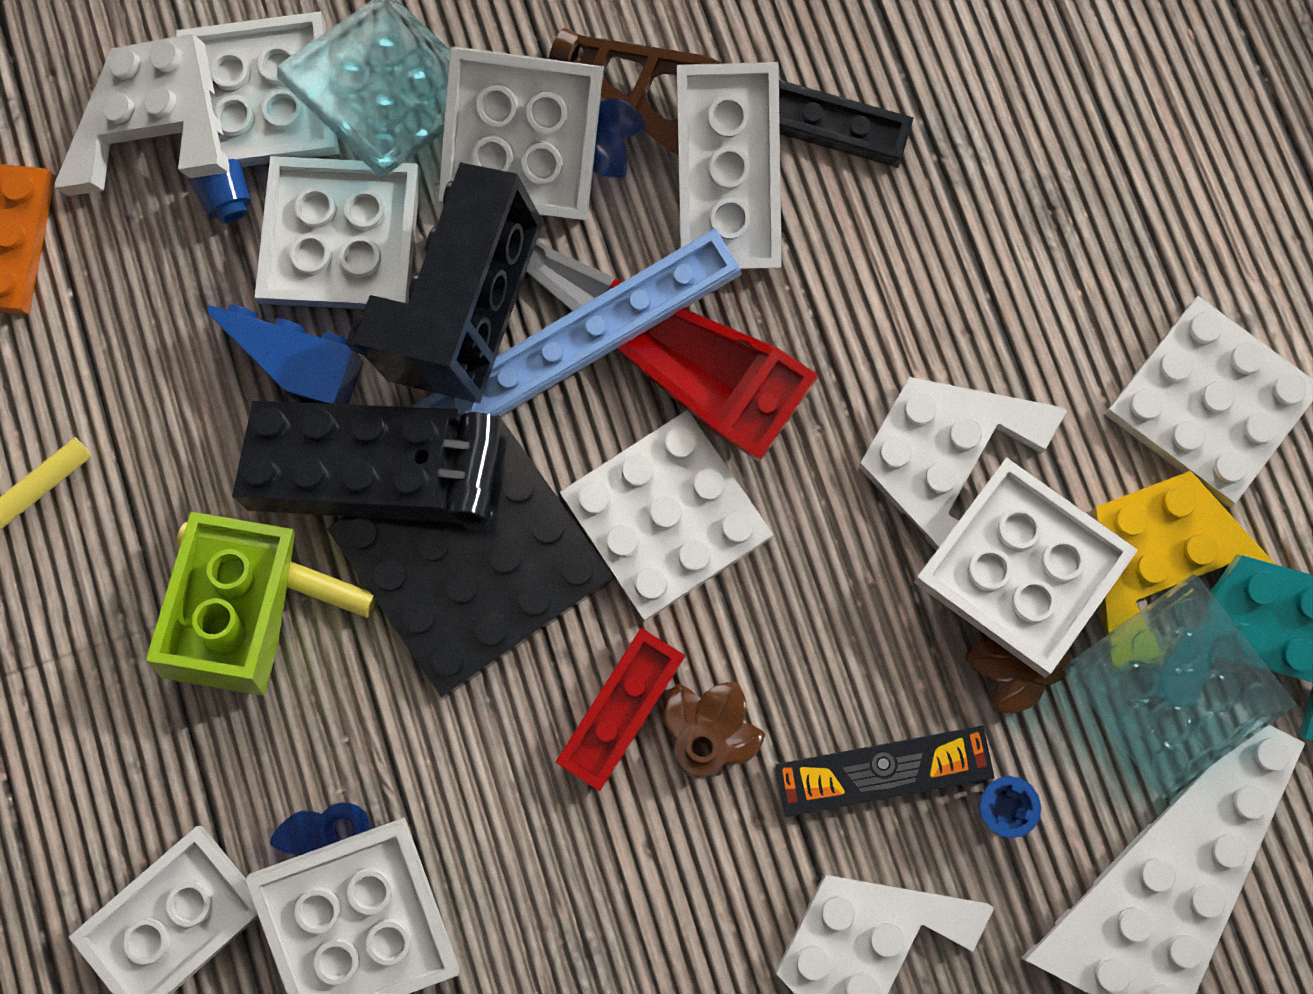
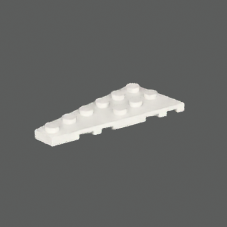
(1172, 889)

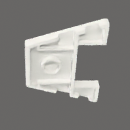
(147, 94)
(935, 442)
(862, 931)

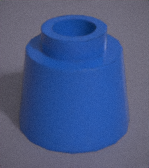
(223, 194)
(1010, 807)

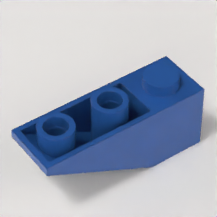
(300, 363)

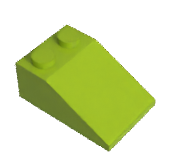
(223, 604)

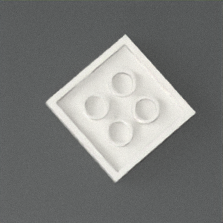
(253, 105)
(524, 120)
(336, 233)
(1213, 401)
(666, 515)
(1026, 567)
(354, 917)

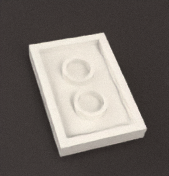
(168, 919)

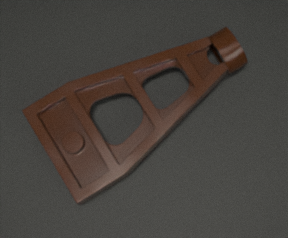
(654, 61)

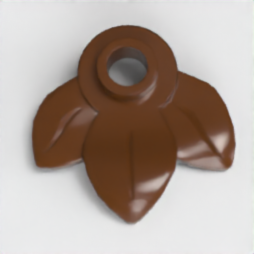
(1018, 683)
(714, 721)

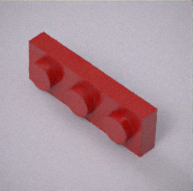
(620, 709)

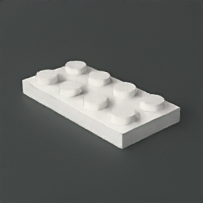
(731, 158)

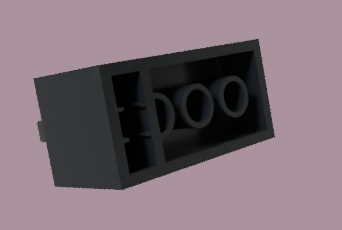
(463, 291)

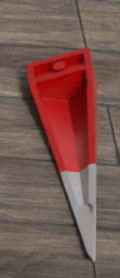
(715, 372)

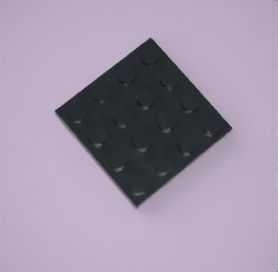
(476, 590)

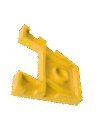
(1177, 534)

